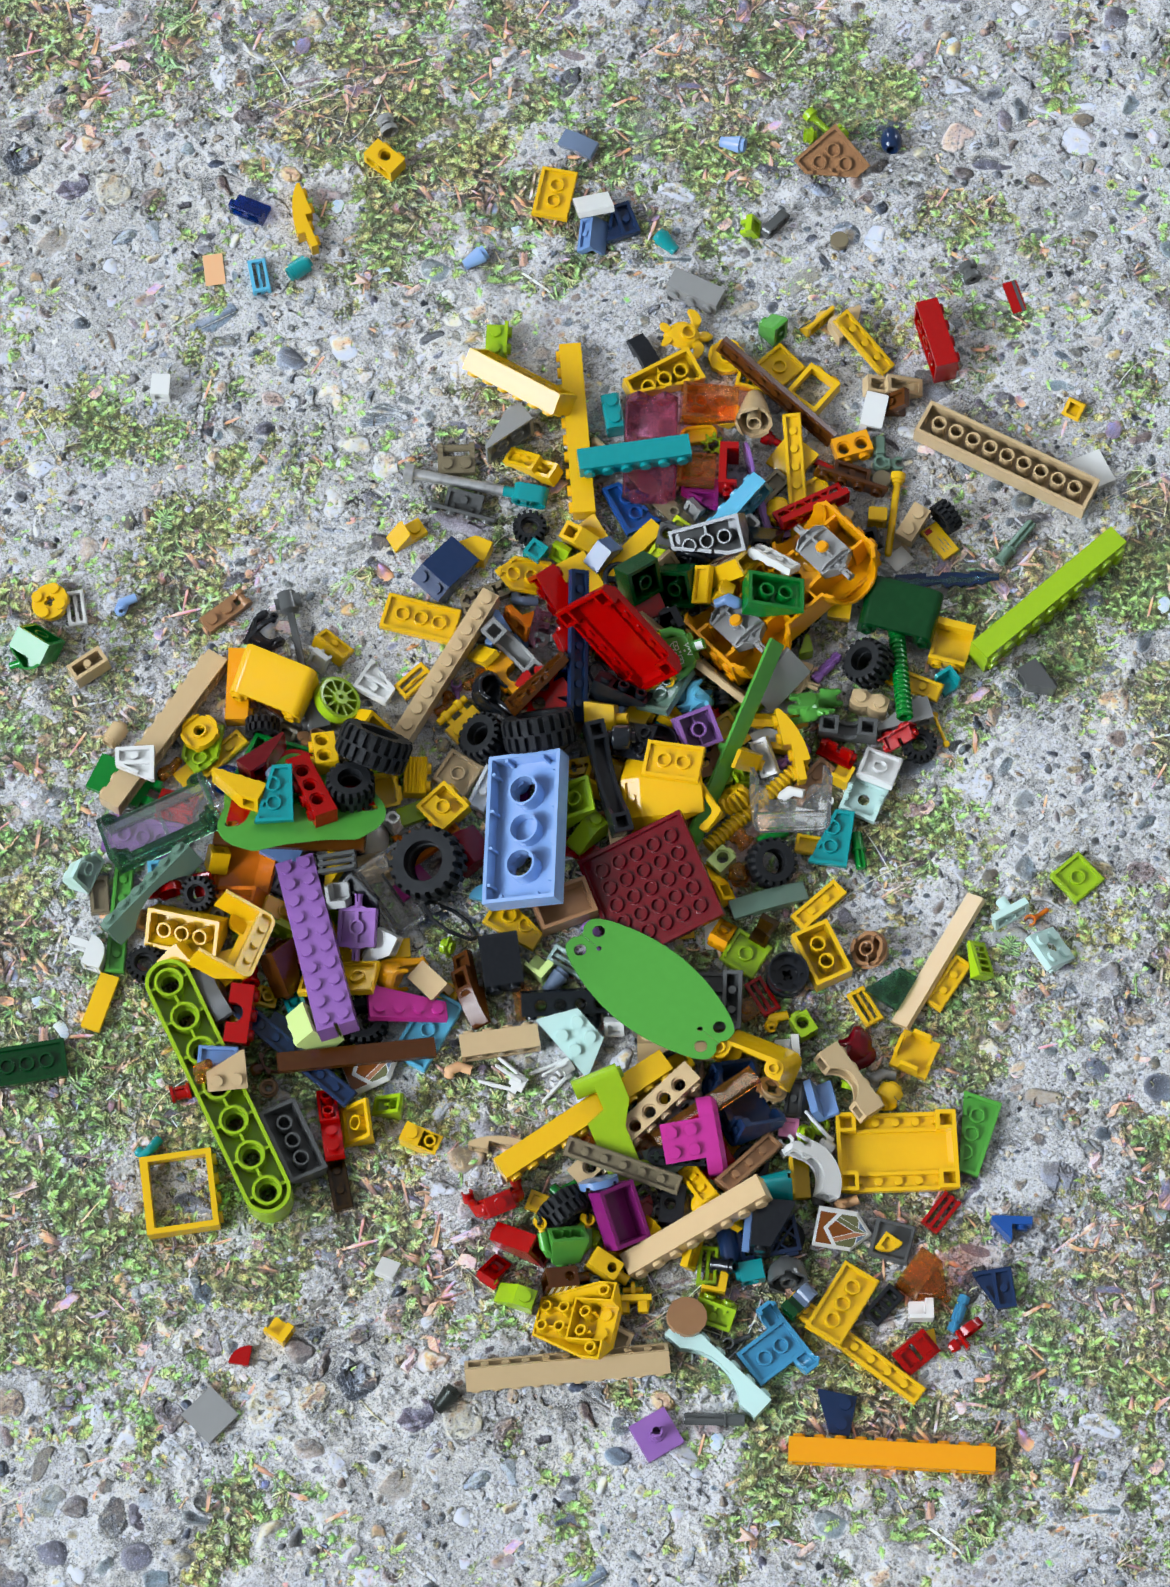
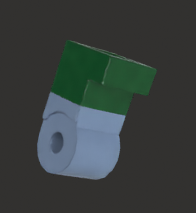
(799, 1301)

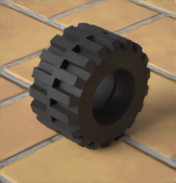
(858, 657)
(475, 731)
(351, 774)
(785, 859)
(368, 1035)
(564, 1207)

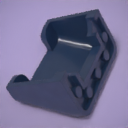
(747, 1115)

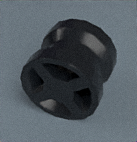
(722, 700)

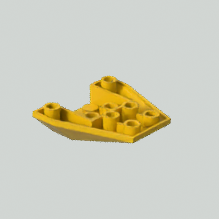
(655, 798)
(581, 1319)

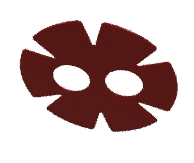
(556, 689)

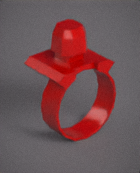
(174, 885)
(964, 1332)

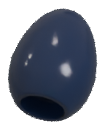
(891, 140)

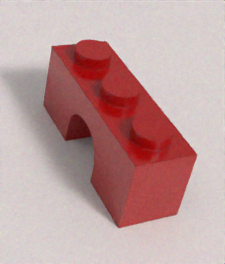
(241, 1031)

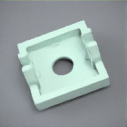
(876, 799)
(1050, 959)

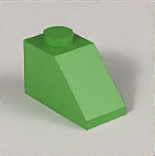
(773, 329)

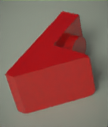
(493, 1271)

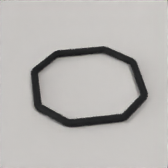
(424, 905)

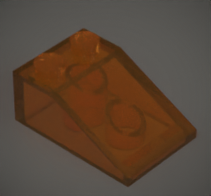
(708, 404)

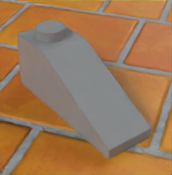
(922, 716)

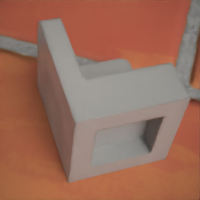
(338, 895)

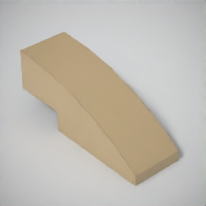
(891, 383)

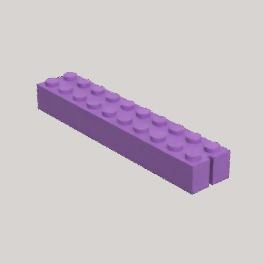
(317, 947)

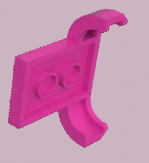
(696, 1138)

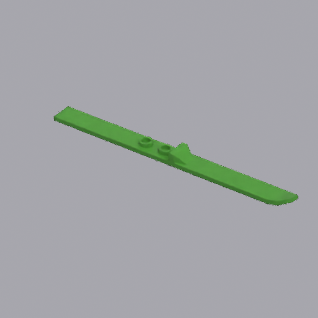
(738, 731)

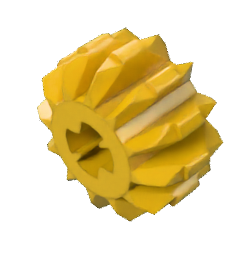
(734, 799)

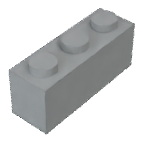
(695, 291)

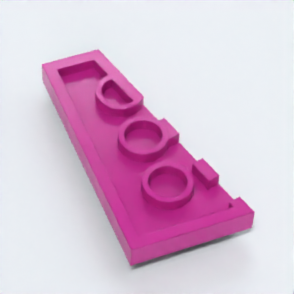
(404, 1007)

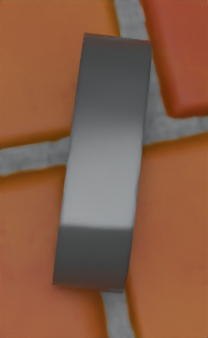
(775, 224)

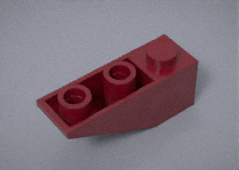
(261, 758)

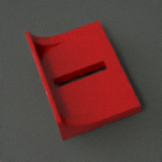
(907, 1357)

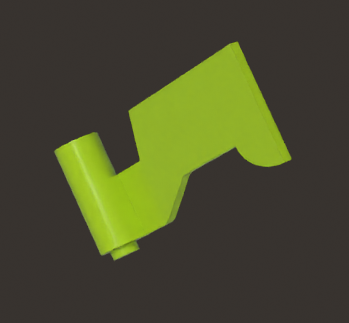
(610, 1124)

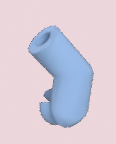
(123, 604)

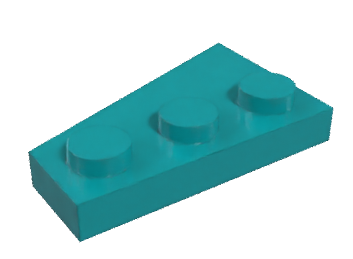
(278, 798)
(835, 842)

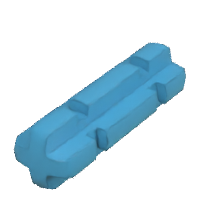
(958, 1313)

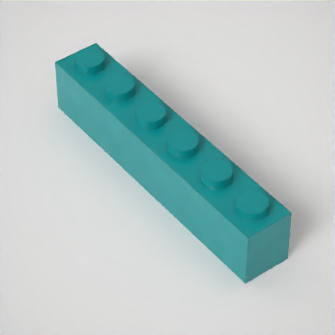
(634, 455)

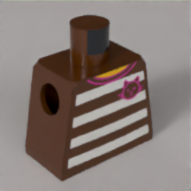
(555, 1279)

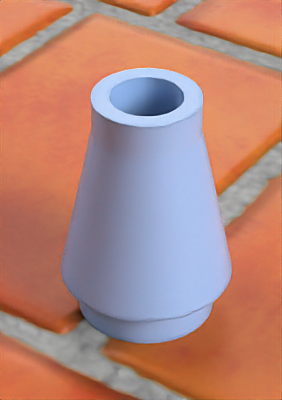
(734, 143)
(476, 257)

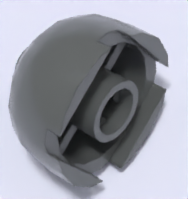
(786, 1273)

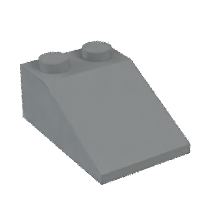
(511, 430)

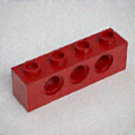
(312, 791)

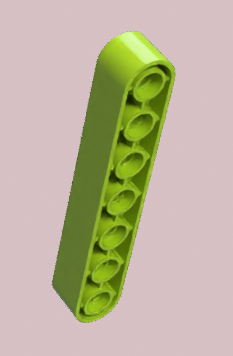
(224, 1108)

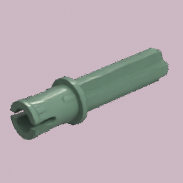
(1010, 548)

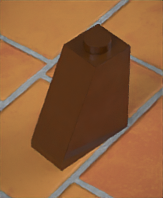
(281, 968)

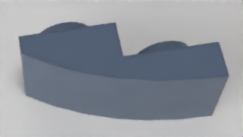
(578, 143)

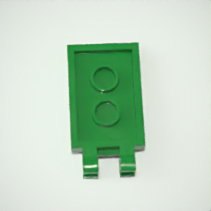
(101, 777)

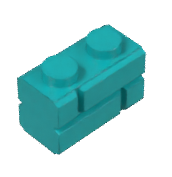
(612, 414)

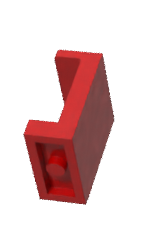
(728, 455)

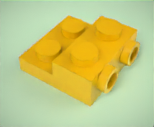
(444, 806)

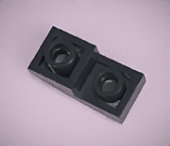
(643, 350)

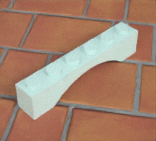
(750, 1396)

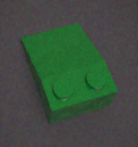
(771, 594)

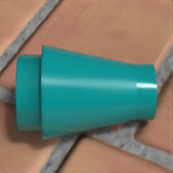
(665, 241)

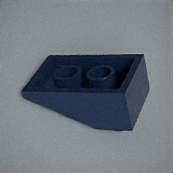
(445, 570)

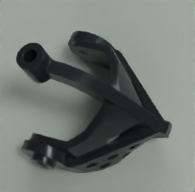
(253, 632)

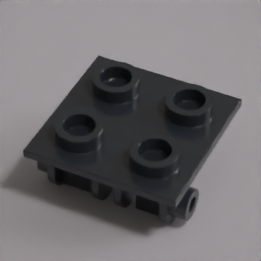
(638, 749)

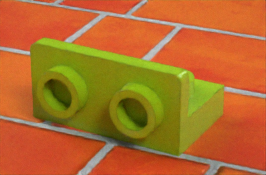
(497, 339)
(719, 1312)

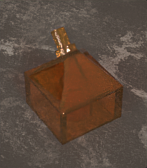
(924, 1278)

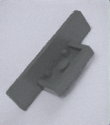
(462, 502)

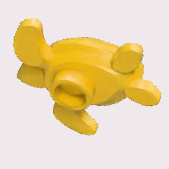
(685, 334)

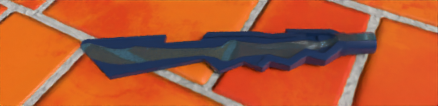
(949, 579)

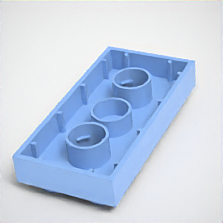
(525, 830)

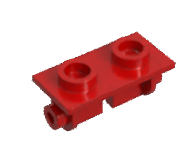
(891, 738)
(842, 757)

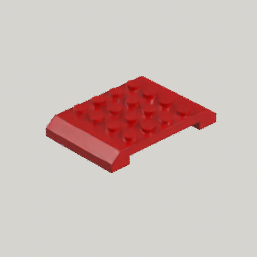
(621, 637)

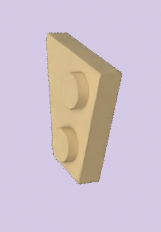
(229, 1074)

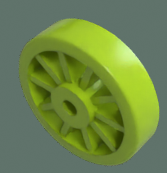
(340, 697)

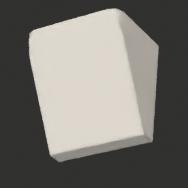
(387, 1269)

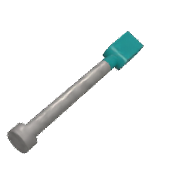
(521, 494)

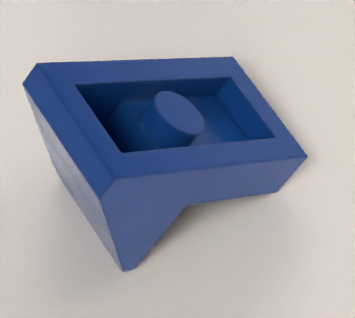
(1005, 1224)

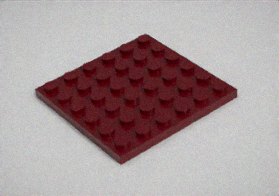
(654, 881)

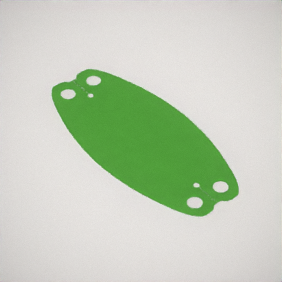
(649, 988)

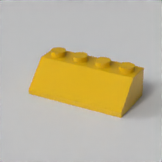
(197, 929)

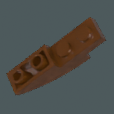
(468, 991)

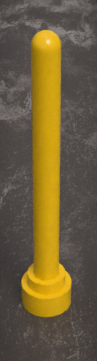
(897, 479)

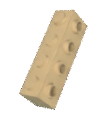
(499, 1042)

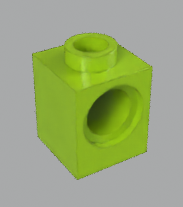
(804, 1033)

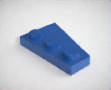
(629, 515)

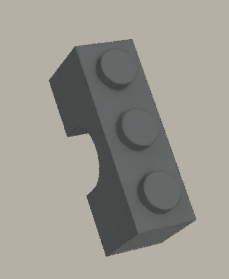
(860, 731)

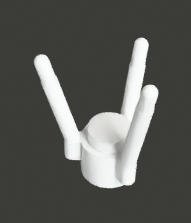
(562, 1067)
(518, 1080)
(827, 1143)

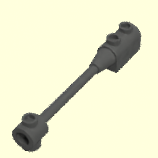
(288, 603)

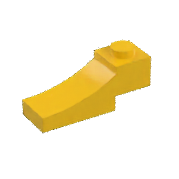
(534, 466)

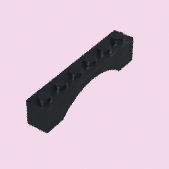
(599, 753)

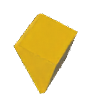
(357, 1124)

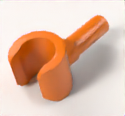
(1035, 917)

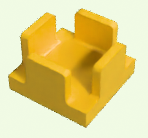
(914, 1053)

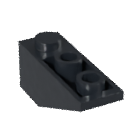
(616, 691)

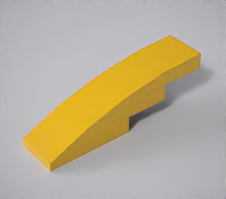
(640, 541)

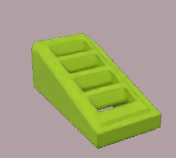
(979, 971)

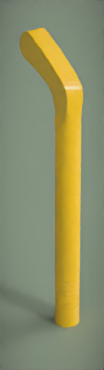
(716, 812)

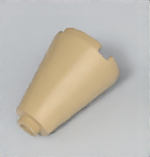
(754, 416)

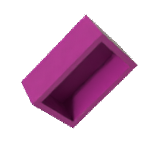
(619, 1215)

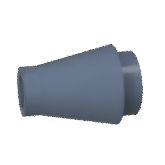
(556, 979)

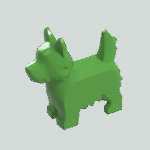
(813, 705)

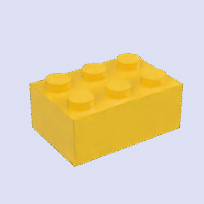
(823, 955)

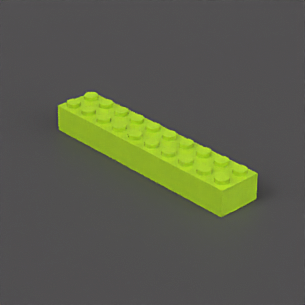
(1047, 600)

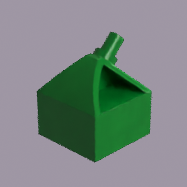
(34, 647)

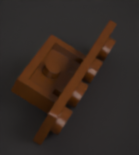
(852, 477)

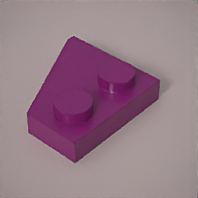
(703, 496)

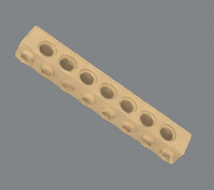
(683, 1073)

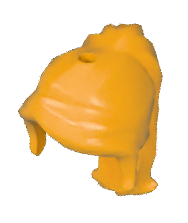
(394, 969)

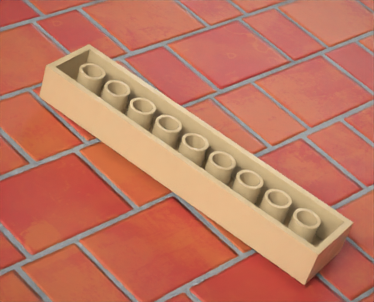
(1006, 459)

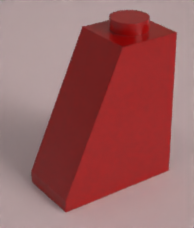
(519, 1243)

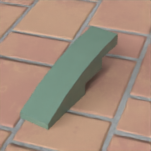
(768, 900)

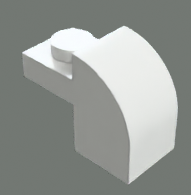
(94, 952)

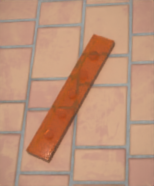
(724, 1095)

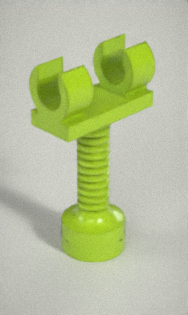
(811, 115)

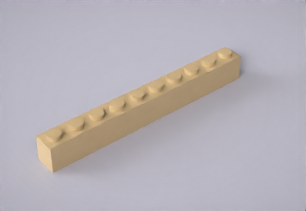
(447, 665)
(167, 726)
(564, 1367)

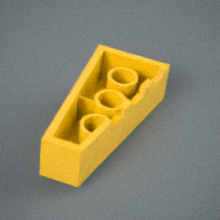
(665, 374)

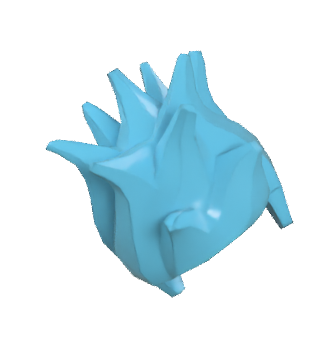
(694, 697)

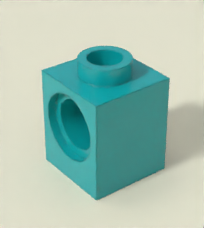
(750, 1272)

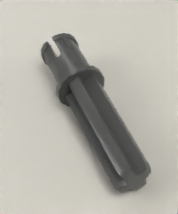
(717, 1419)

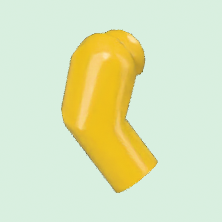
(774, 1019)

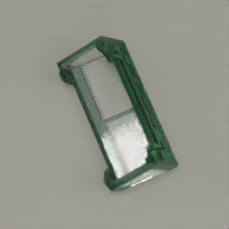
(160, 824)

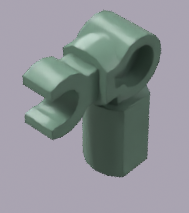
(880, 461)

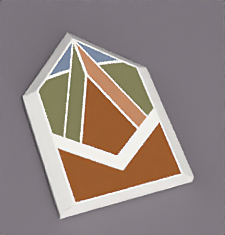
(369, 1076)
(839, 1229)

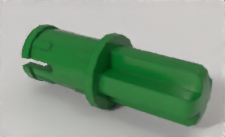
(859, 850)

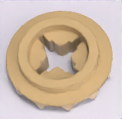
(769, 1084)

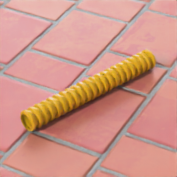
(743, 816)

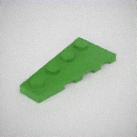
(977, 1126)

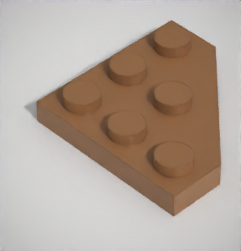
(832, 156)

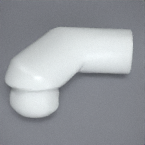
(791, 791)

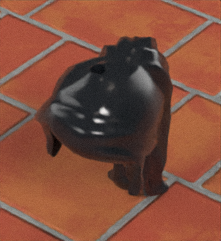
(487, 694)

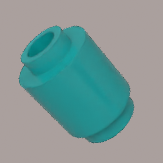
(299, 268)

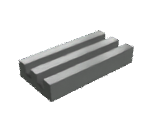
(335, 855)

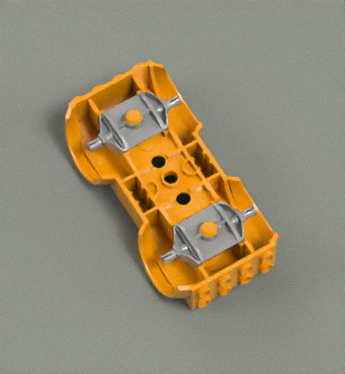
(836, 569)

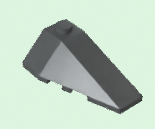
(716, 536)

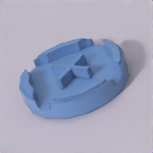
(598, 1182)

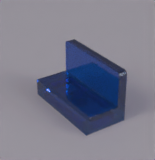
(249, 209)

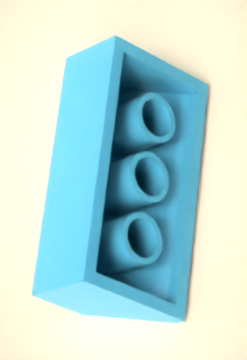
(745, 498)

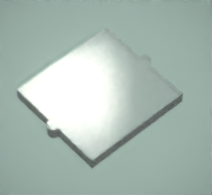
(648, 124)

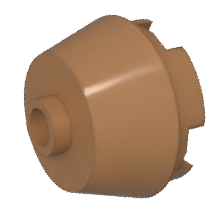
(869, 950)

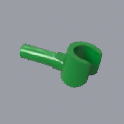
(555, 1187)

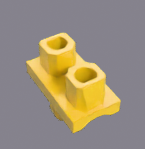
(642, 1300)

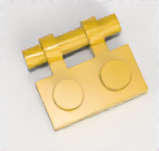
(455, 726)

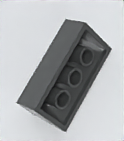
(293, 1142)

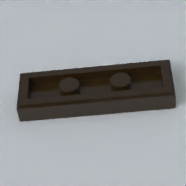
(339, 1185)

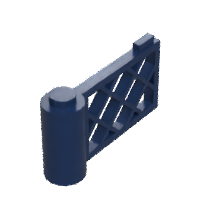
(731, 1244)

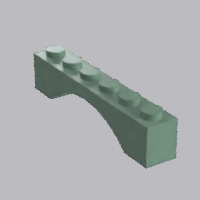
(122, 920)

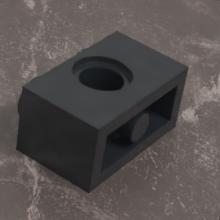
(668, 1216)

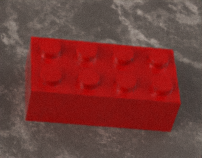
(936, 340)

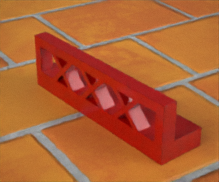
(803, 513)

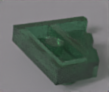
(892, 988)

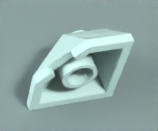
(83, 872)

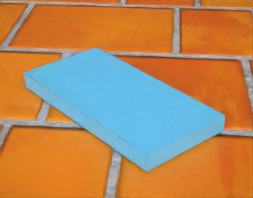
(432, 1029)

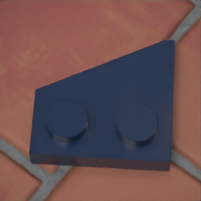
(622, 223)
(838, 1411)

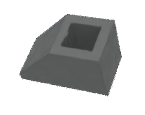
(1035, 679)

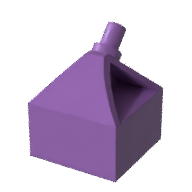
(697, 727)

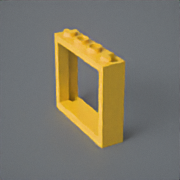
(215, 1197)

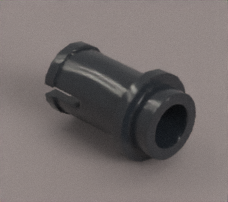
(728, 1266)

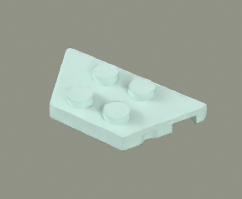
(574, 1036)

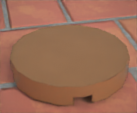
(686, 1316)

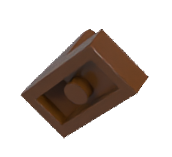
(897, 403)

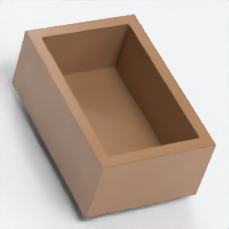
(576, 908)

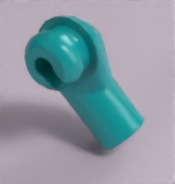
(150, 1148)

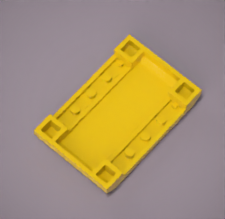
(898, 1152)

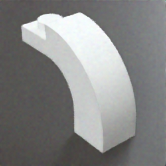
(824, 1166)

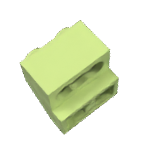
(304, 1032)

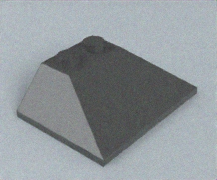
(729, 989)

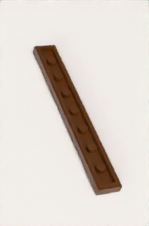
(775, 390)
(323, 845)
(356, 1055)

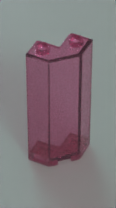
(647, 419)

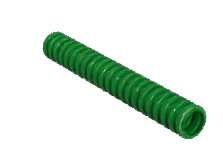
(900, 676)

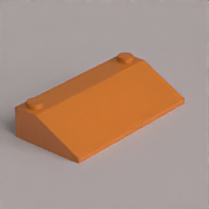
(247, 876)

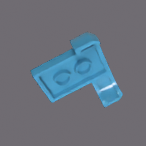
(775, 1348)

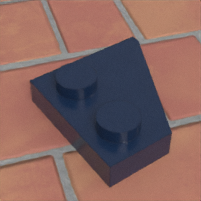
(998, 1286)

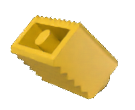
(416, 778)

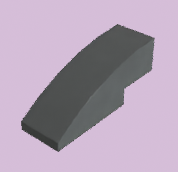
(214, 995)

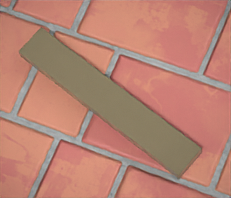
(622, 1165)

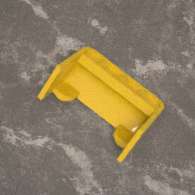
(254, 930)

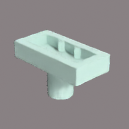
(1009, 912)

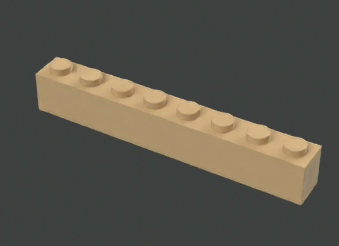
(696, 1227)

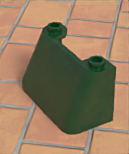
(901, 609)

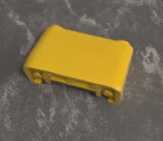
(275, 682)
(781, 1063)

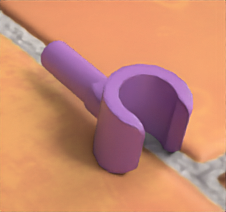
(456, 689)

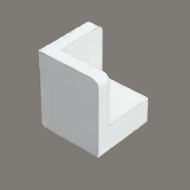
(160, 388)
(921, 1310)

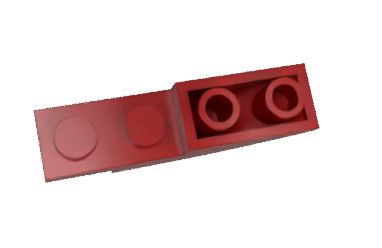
(330, 1127)

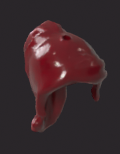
(859, 1047)

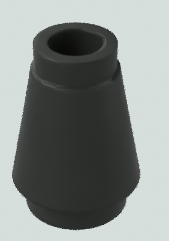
(446, 1398)

